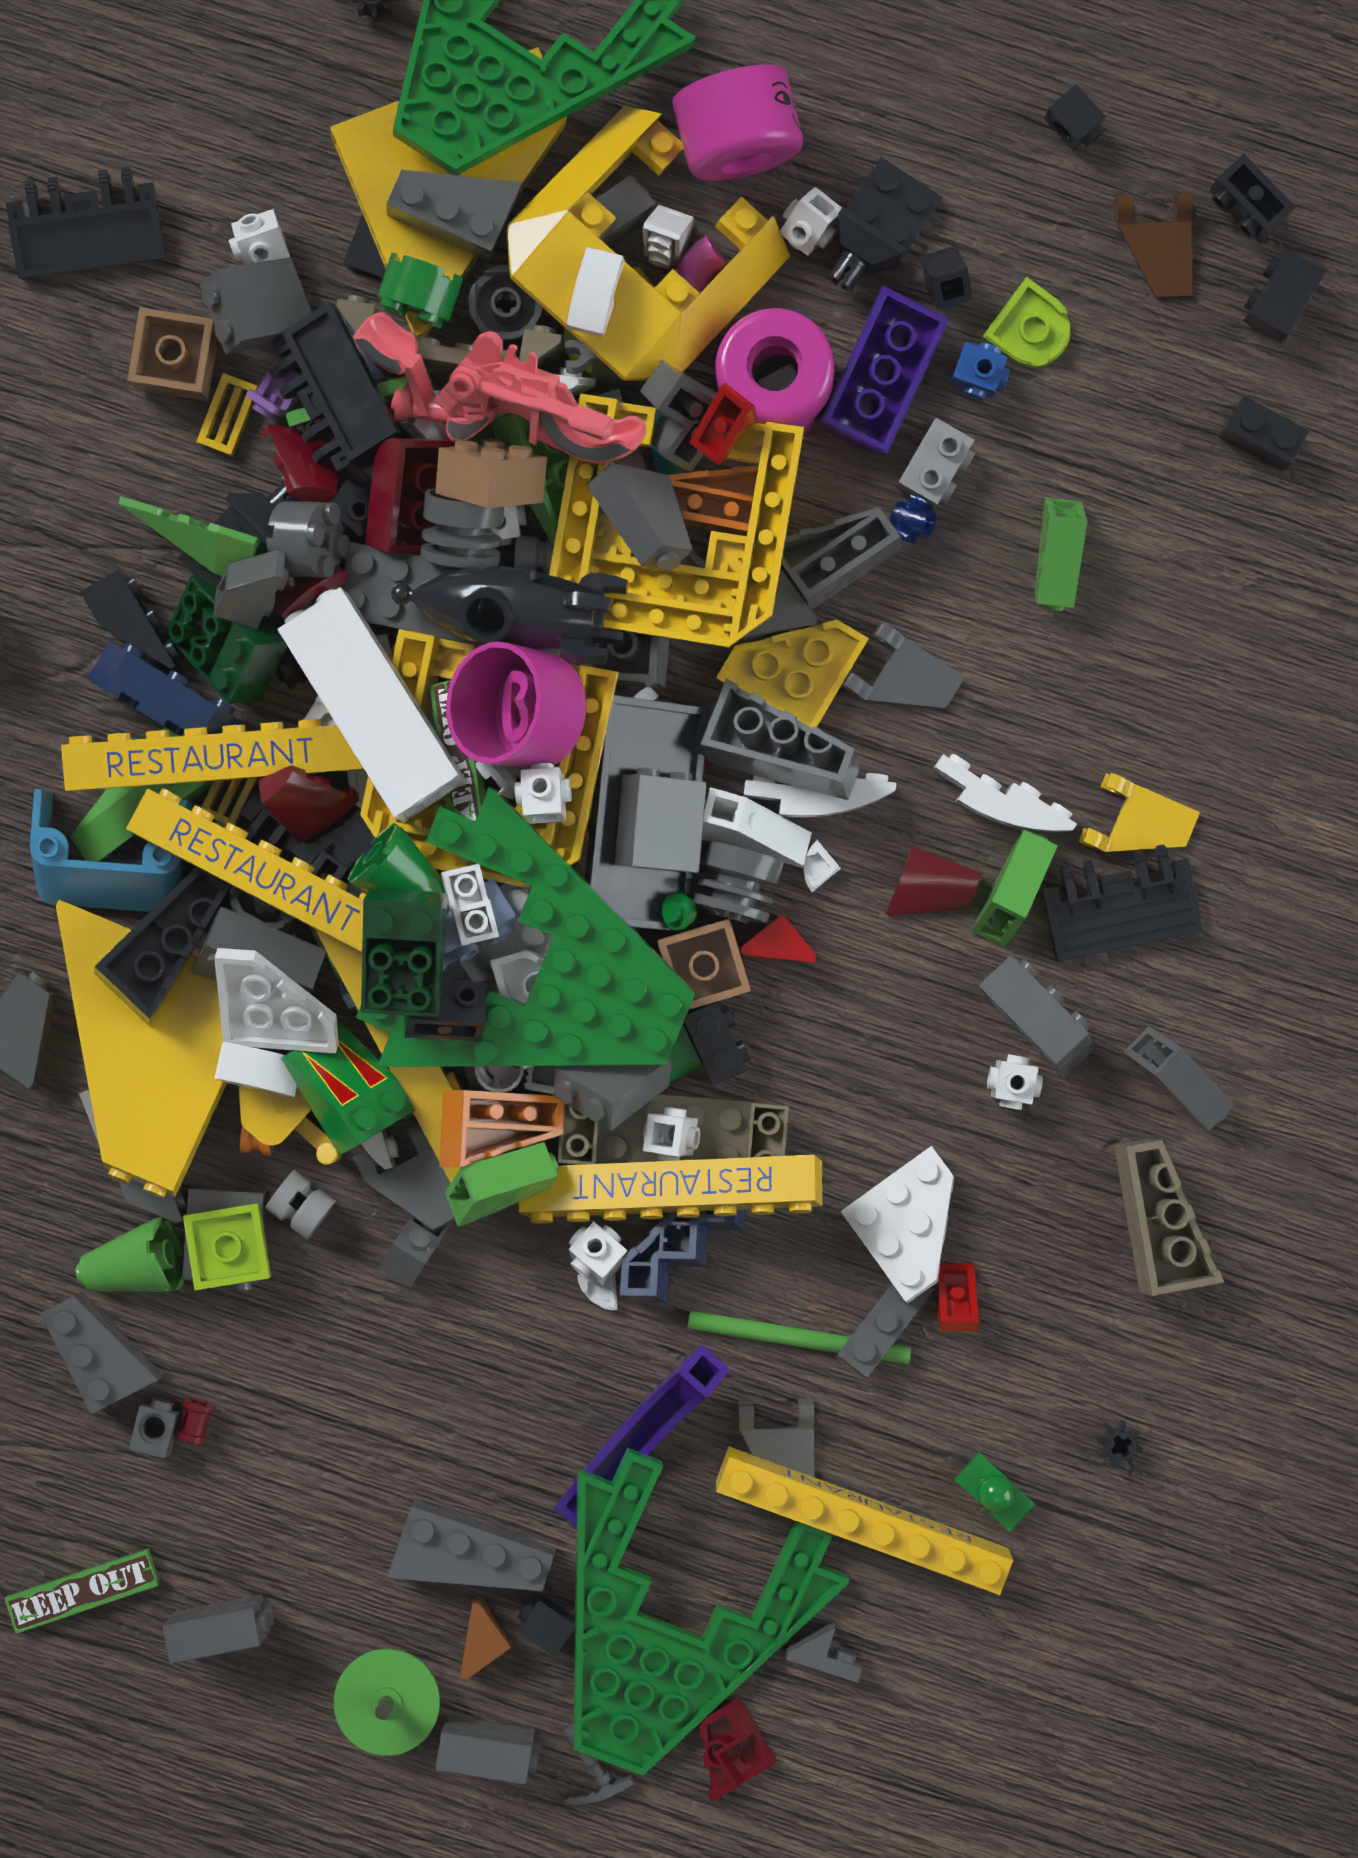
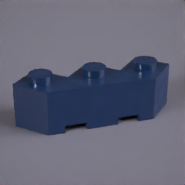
(156, 694)
(670, 1243)

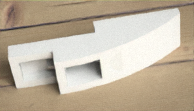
(806, 803)
(1015, 808)

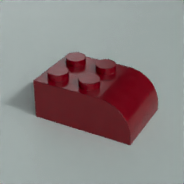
(397, 495)

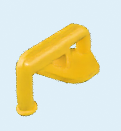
(274, 1117)

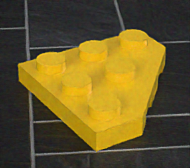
(796, 668)

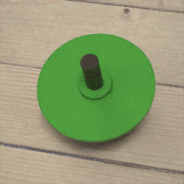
(386, 1702)

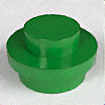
(678, 911)

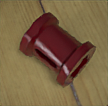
(194, 1421)

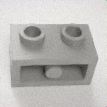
(936, 463)

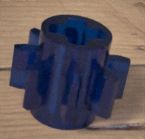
(913, 519)

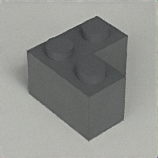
(683, 408)

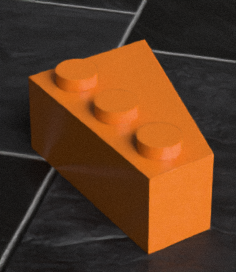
(716, 498)
(494, 1122)

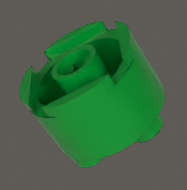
(419, 289)

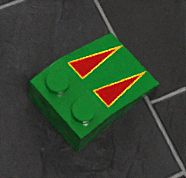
(348, 1091)

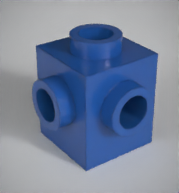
(985, 358)

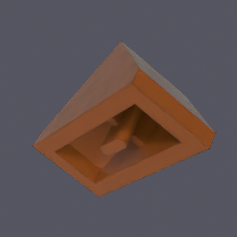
(484, 1639)

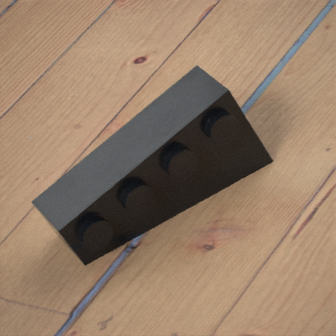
(160, 945)

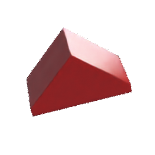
(779, 941)

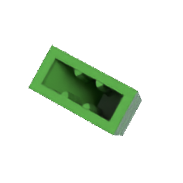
(1060, 553)
(1015, 888)
(500, 1182)

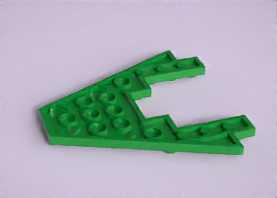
(481, 92)
(600, 983)
(645, 1679)

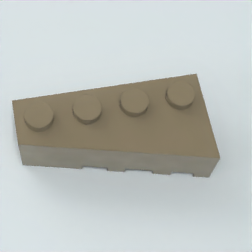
(1161, 1223)

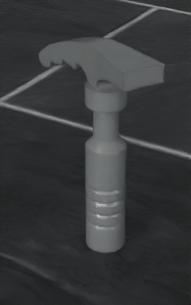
(603, 1779)

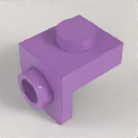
(268, 398)

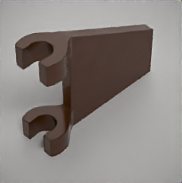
(1161, 248)

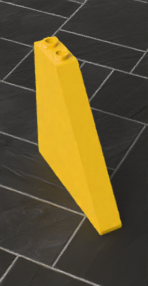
(373, 165)
(145, 1082)

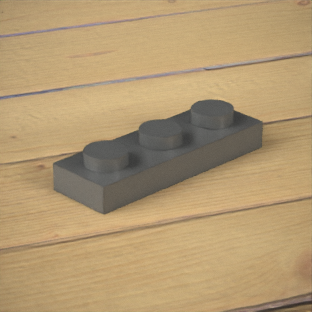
(880, 1330)

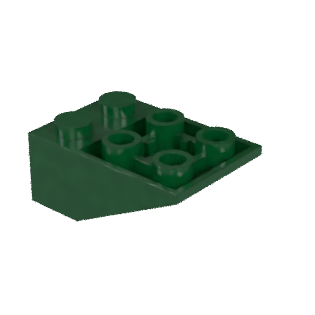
(226, 653)
(403, 952)

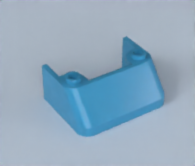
(98, 883)

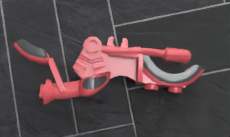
(489, 386)

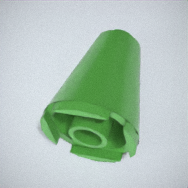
(135, 1261)

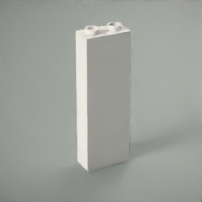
(371, 704)

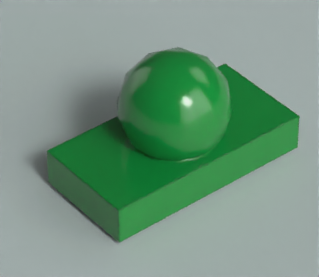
(994, 1491)

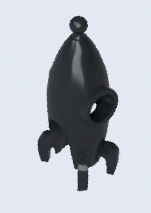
(521, 609)

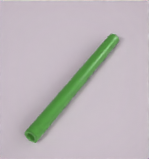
(783, 1335)

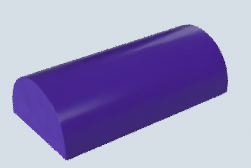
(883, 372)

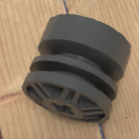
(462, 535)
(738, 882)

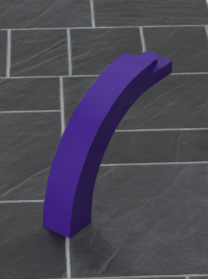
(652, 1420)

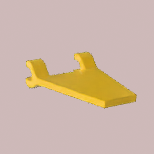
(1143, 820)

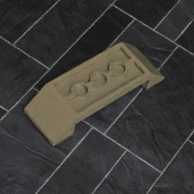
(444, 360)
(725, 1127)

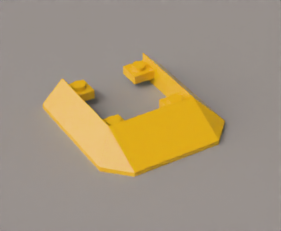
(646, 322)
(689, 602)
(425, 658)

